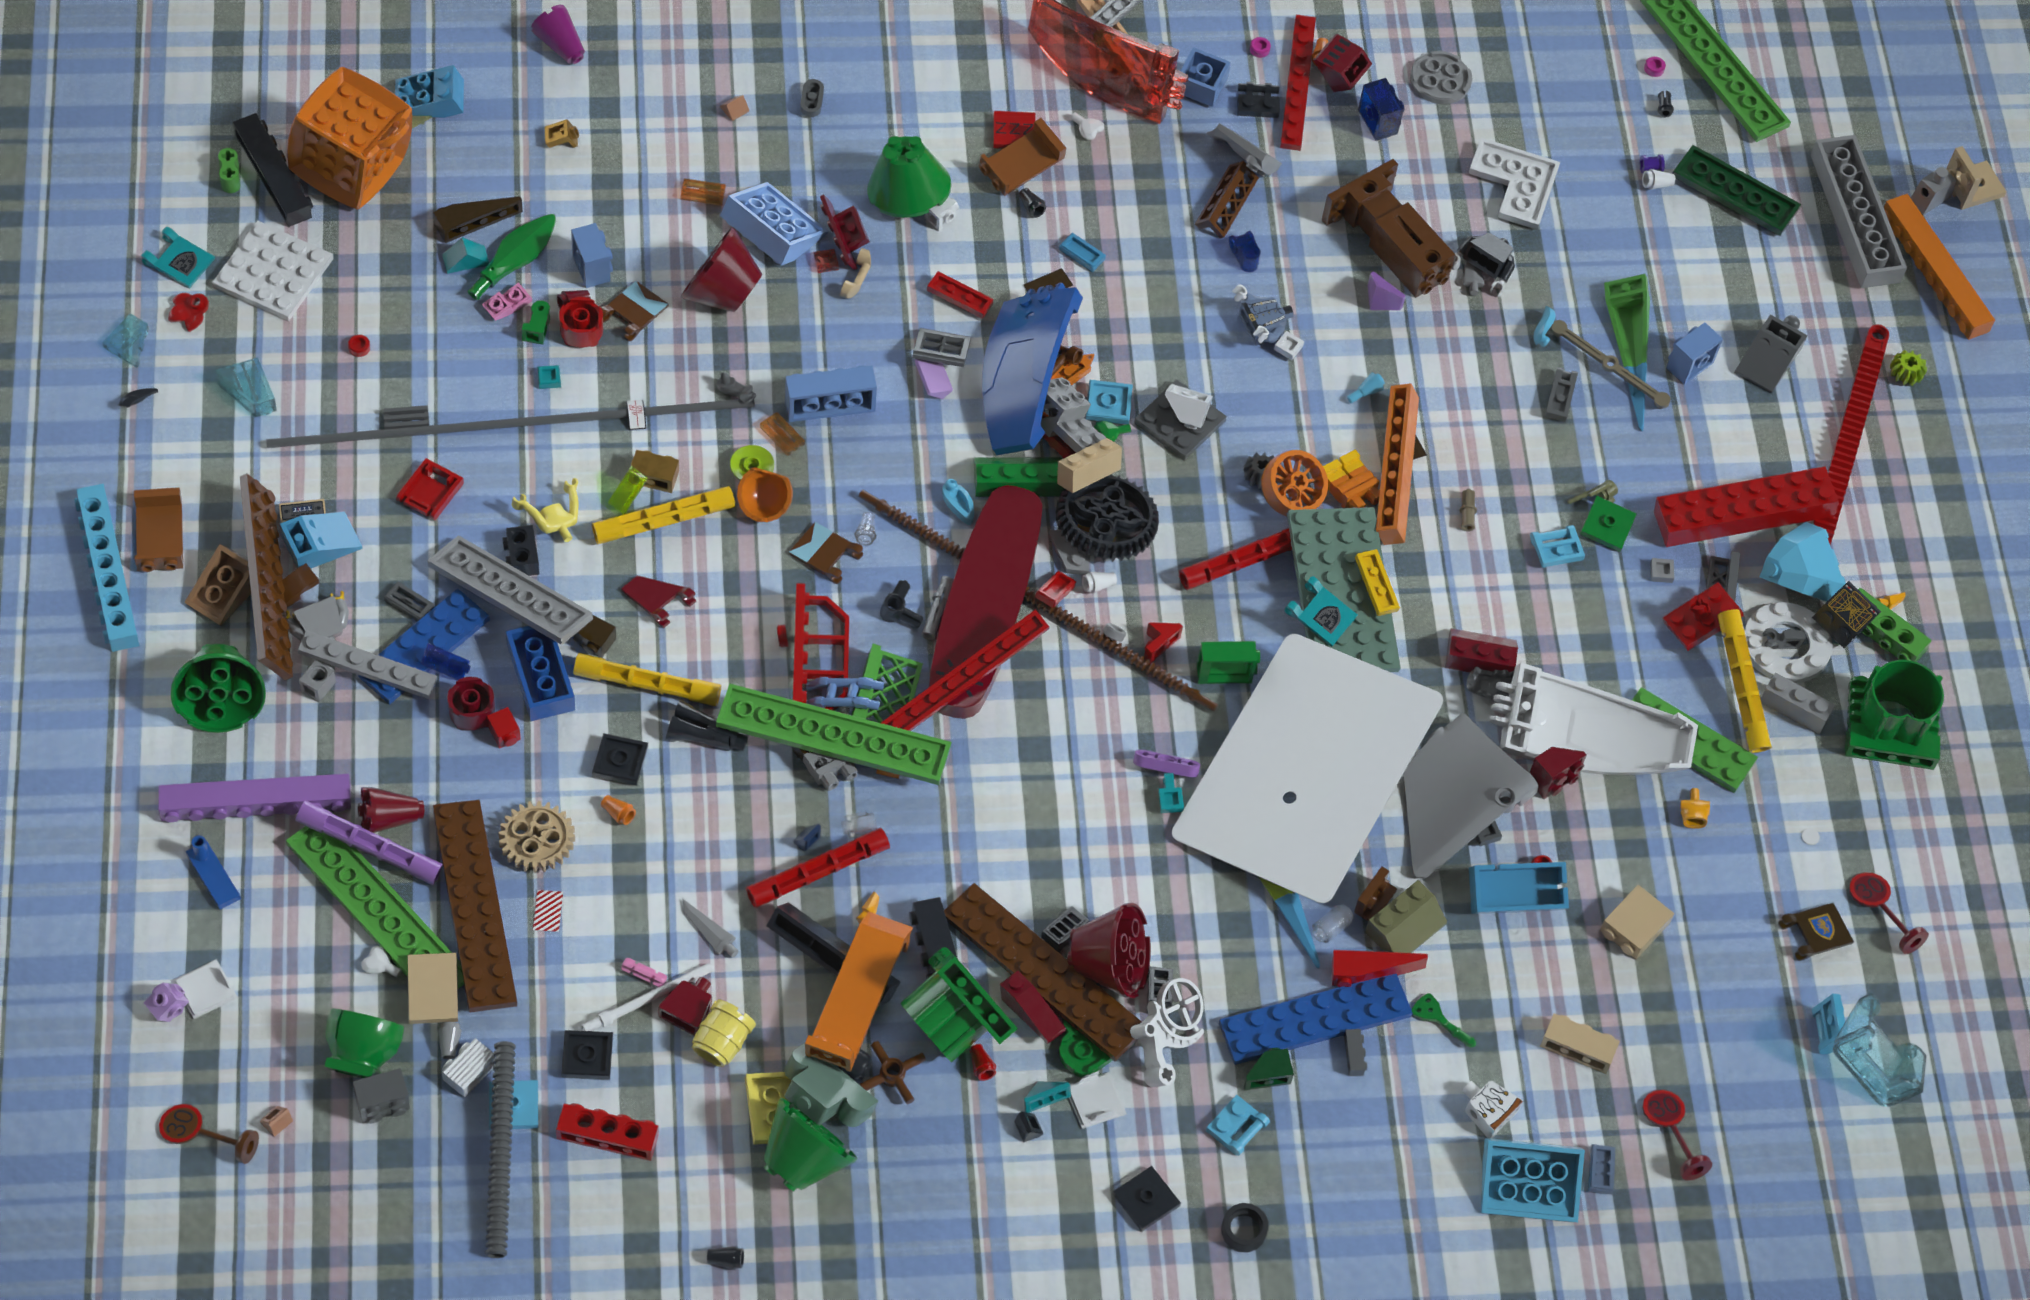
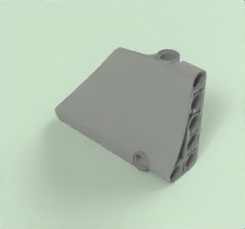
(1457, 790)

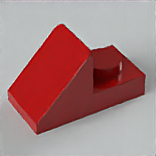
(1162, 637)

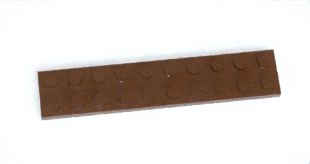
(266, 577)
(474, 906)
(1064, 990)

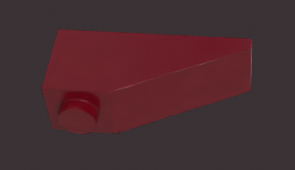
(1030, 1006)

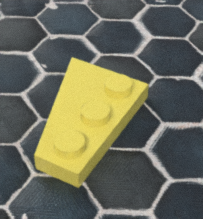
(763, 1093)

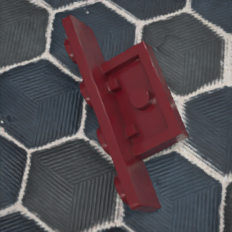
(848, 230)

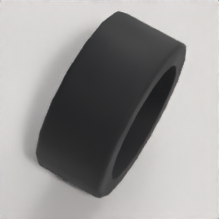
(1237, 1243)

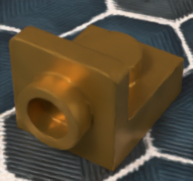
(561, 133)

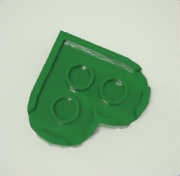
(1080, 1054)

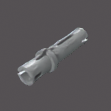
(930, 628)

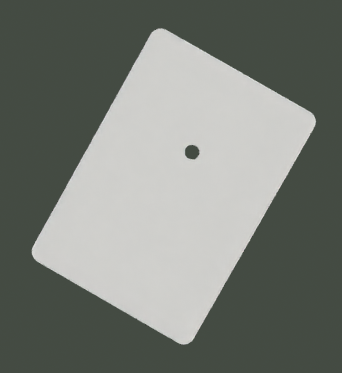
(1330, 736)

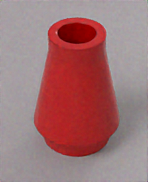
(983, 1065)

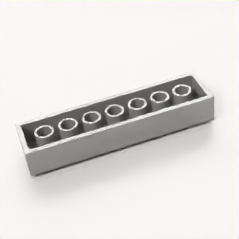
(1858, 211)

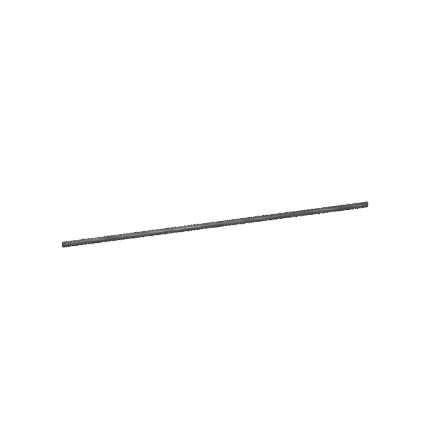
(503, 423)

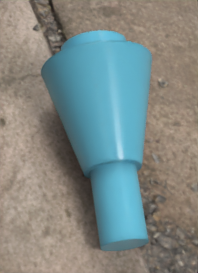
(1371, 385)

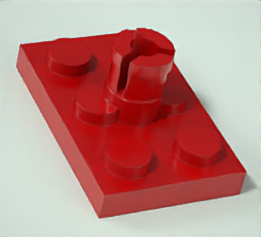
(1698, 617)

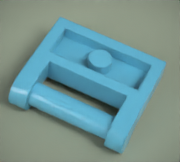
(1559, 551)
(1829, 1021)
(1231, 1120)

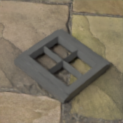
(940, 357)

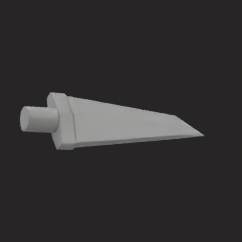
(1472, 278)
(714, 934)

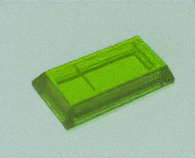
(627, 490)

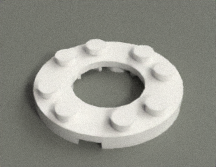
(1794, 615)

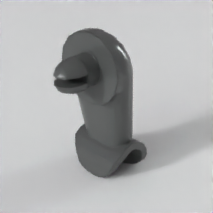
(732, 387)

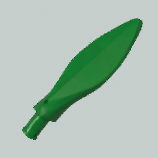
(515, 252)

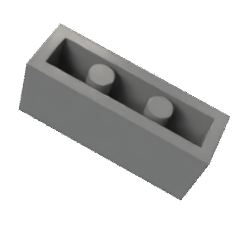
(1797, 703)

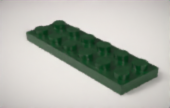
(1736, 190)

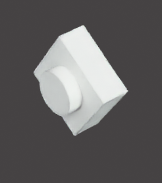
(1289, 345)

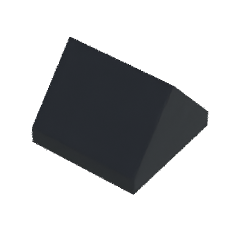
(1028, 1126)

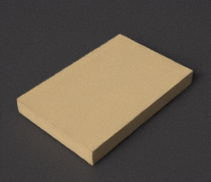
(432, 988)

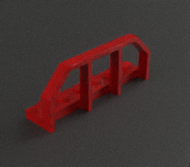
(803, 638)

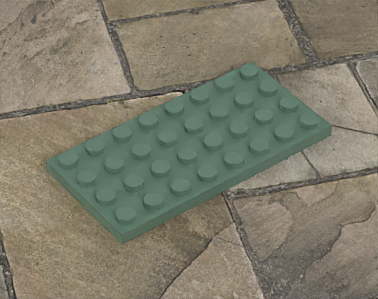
(1326, 548)

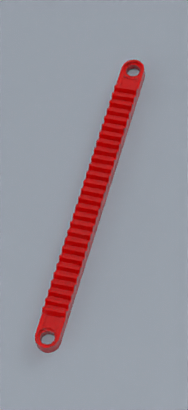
(1854, 420)

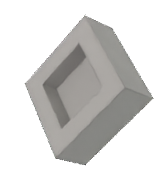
(1662, 570)

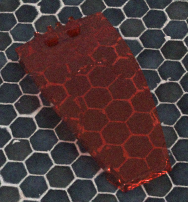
(1109, 62)

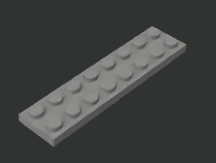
(510, 590)

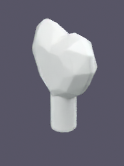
(1088, 127)
(379, 962)

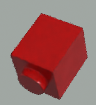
(503, 727)

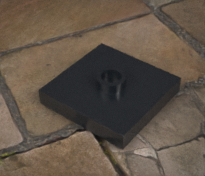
(620, 759)
(587, 1054)
(1146, 1198)

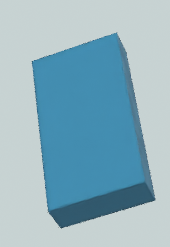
(1082, 252)

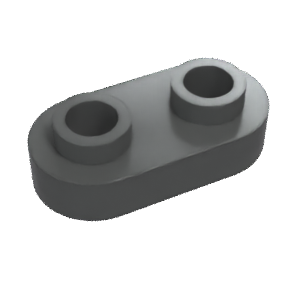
(810, 99)

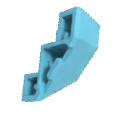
(1804, 563)

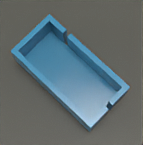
(1518, 887)

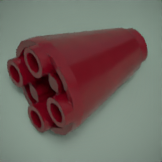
(387, 809)

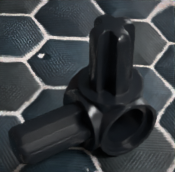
(897, 601)

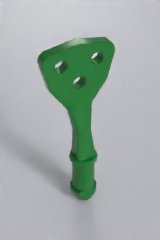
(1437, 1016)

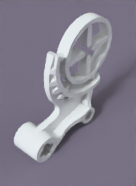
(1155, 1031)

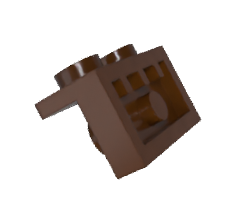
(1375, 896)

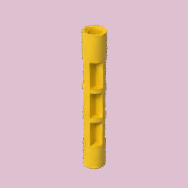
(663, 515)
(600, 669)
(1744, 681)

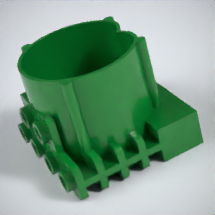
(1891, 738)
(955, 1008)

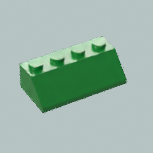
(1030, 473)

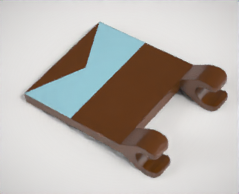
(637, 307)
(822, 549)

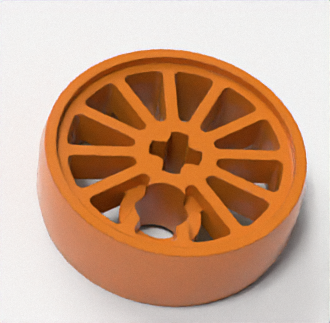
(1294, 482)

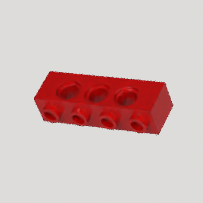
(615, 1141)

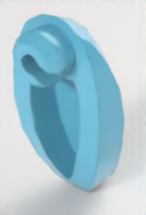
(1543, 326)
(958, 501)

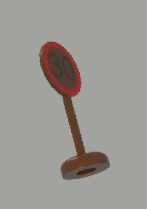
(185, 1122)

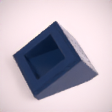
(808, 837)

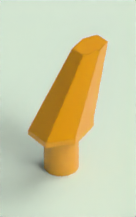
(1892, 600)
(869, 906)

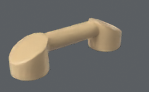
(849, 288)

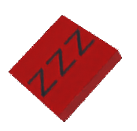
(1011, 126)

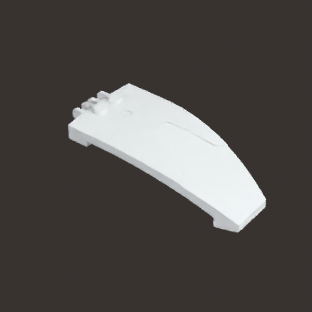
(1610, 729)

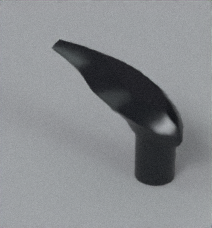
(136, 396)

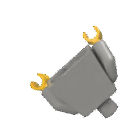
(323, 618)

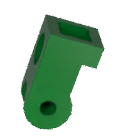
(537, 328)

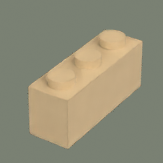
(1089, 465)
(1580, 1043)

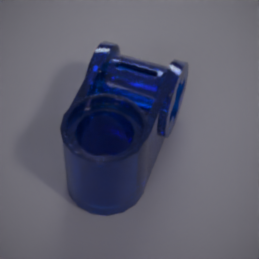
(1245, 251)

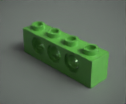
(1896, 630)

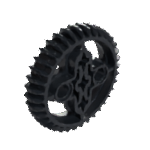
(1107, 518)

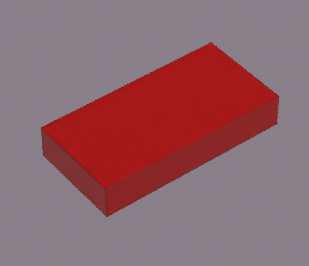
(1055, 589)

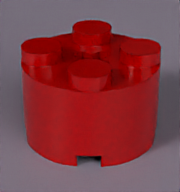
(581, 322)

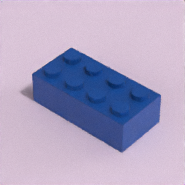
(540, 673)

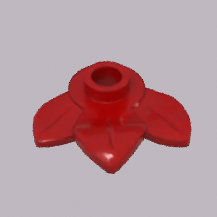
(187, 311)

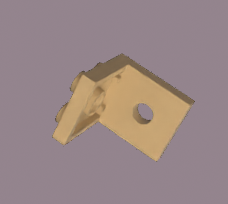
(1968, 178)

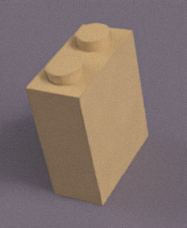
(1636, 922)

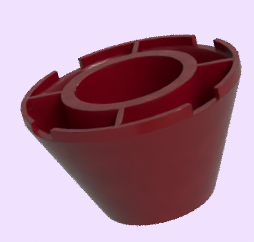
(725, 275)

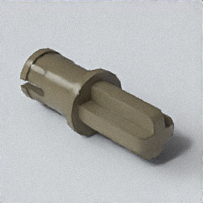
(1468, 510)

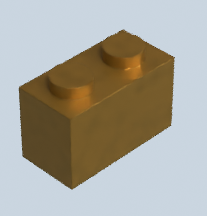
(659, 469)

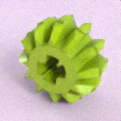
(1908, 367)

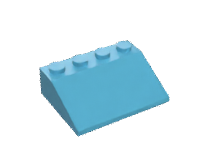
(1531, 1180)

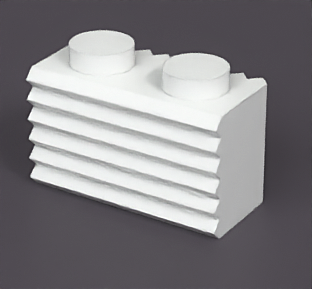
(468, 1067)

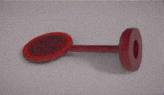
(1875, 891)
(1668, 1110)

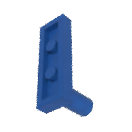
(212, 873)

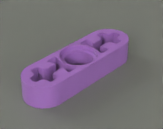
(1166, 763)

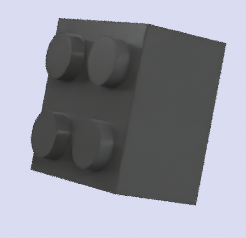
(381, 1096)

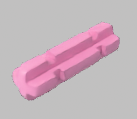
(644, 972)

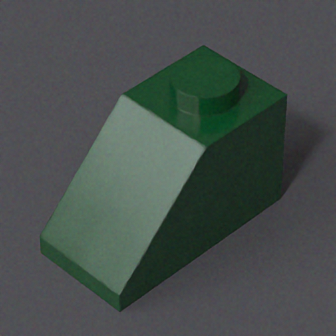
(1271, 1070)

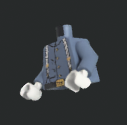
(1262, 316)

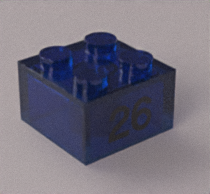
(1381, 109)

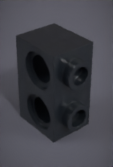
(522, 551)

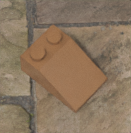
(221, 585)

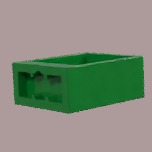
(1227, 662)

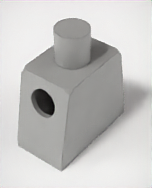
(1938, 186)

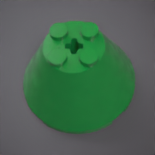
(908, 179)
(218, 689)
(802, 1149)

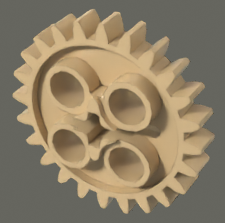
(527, 820)

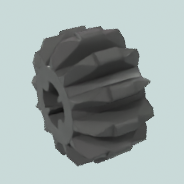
(1254, 468)

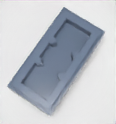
(1601, 1169)

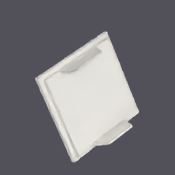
(206, 988)
(1096, 1100)

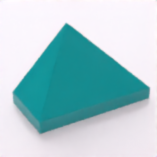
(1046, 1094)

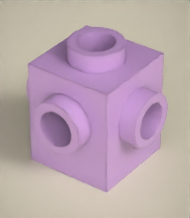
(166, 1001)

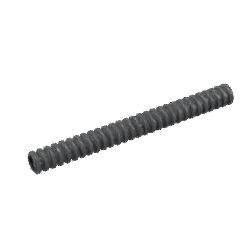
(500, 1149)

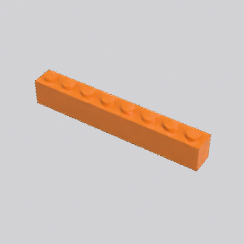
(1938, 267)
(1397, 464)

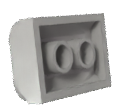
(1257, 159)

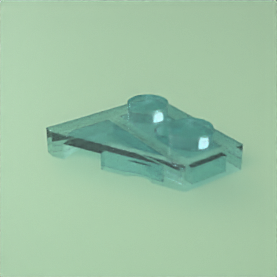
(128, 339)

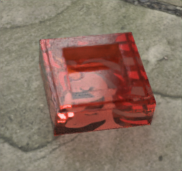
(826, 260)

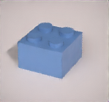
(1206, 76)
(591, 255)
(1694, 352)

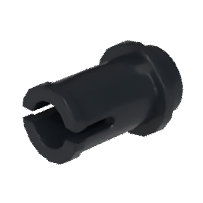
(1665, 107)

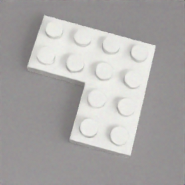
(1525, 174)

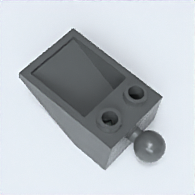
(1772, 352)

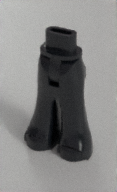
(697, 726)

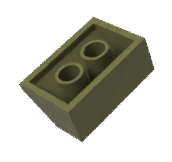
(1407, 920)

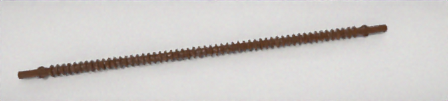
(1192, 694)

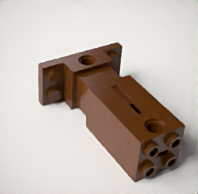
(1394, 229)

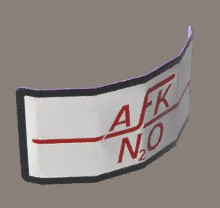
(636, 414)

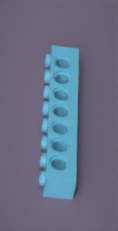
(123, 635)

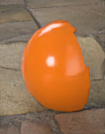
(764, 495)

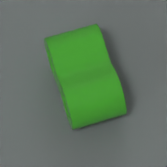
(229, 170)

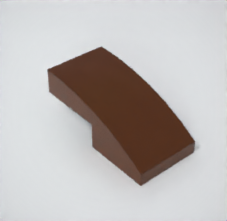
(297, 583)

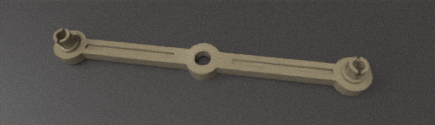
(1661, 399)

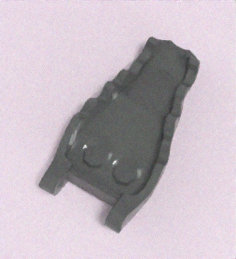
(1484, 682)

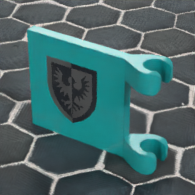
(181, 260)
(1324, 614)

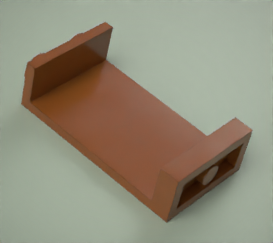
(1023, 158)
(159, 529)

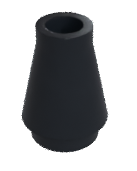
(1033, 204)
(727, 1257)

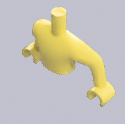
(554, 517)

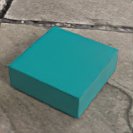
(549, 377)

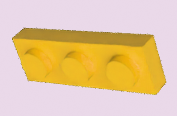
(1377, 582)

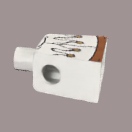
(1490, 1106)

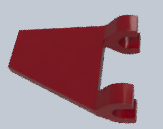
(655, 594)

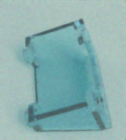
(1873, 1059)

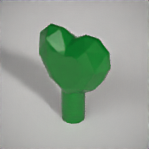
(1110, 430)

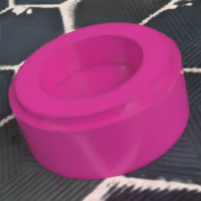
(1260, 47)
(1654, 66)

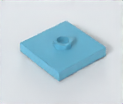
(1109, 401)
(524, 1104)

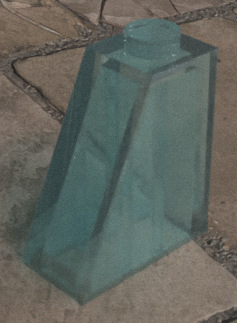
(248, 386)

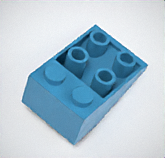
(433, 92)
(319, 538)

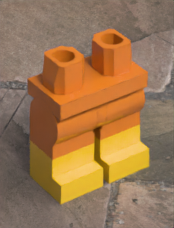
(1351, 481)

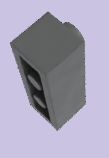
(1355, 1052)

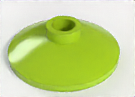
(748, 457)

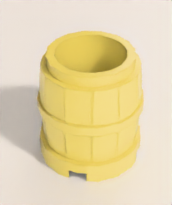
(722, 1033)

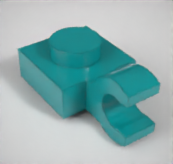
(1170, 797)

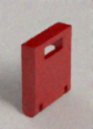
(428, 494)

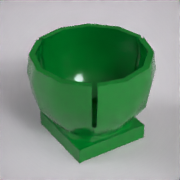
(360, 1042)

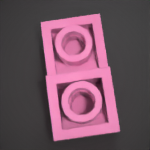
(507, 303)

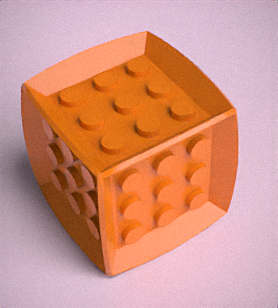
(349, 137)

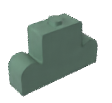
(825, 1090)

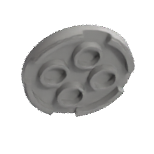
(1441, 77)

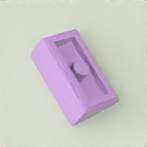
(934, 378)

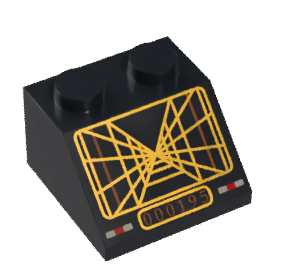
(1846, 614)

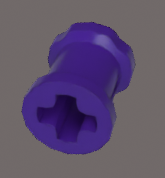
(1656, 163)

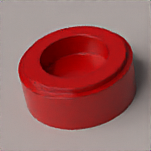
(359, 345)
(782, 636)

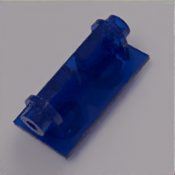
(445, 662)

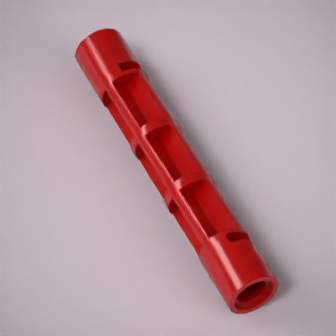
(1235, 559)
(818, 867)

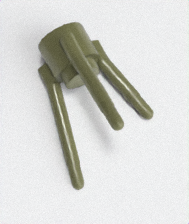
(1606, 490)

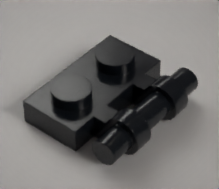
(1258, 105)

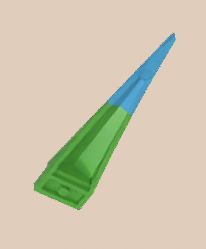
(1629, 313)

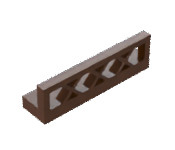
(1224, 194)

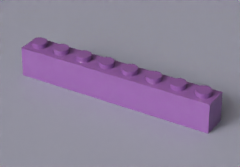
(253, 797)

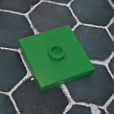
(1608, 523)

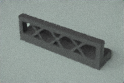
(1730, 575)

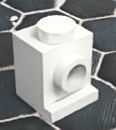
(940, 214)

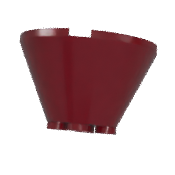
(1113, 950)

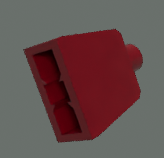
(687, 1005)

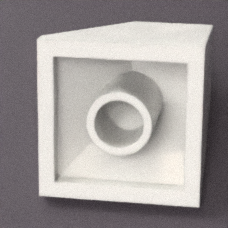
(1188, 405)

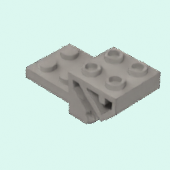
(1067, 416)

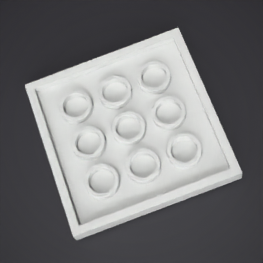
(272, 270)

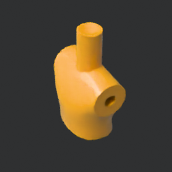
(1694, 811)

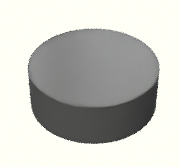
(1114, 632)

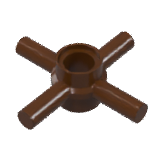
(893, 1064)

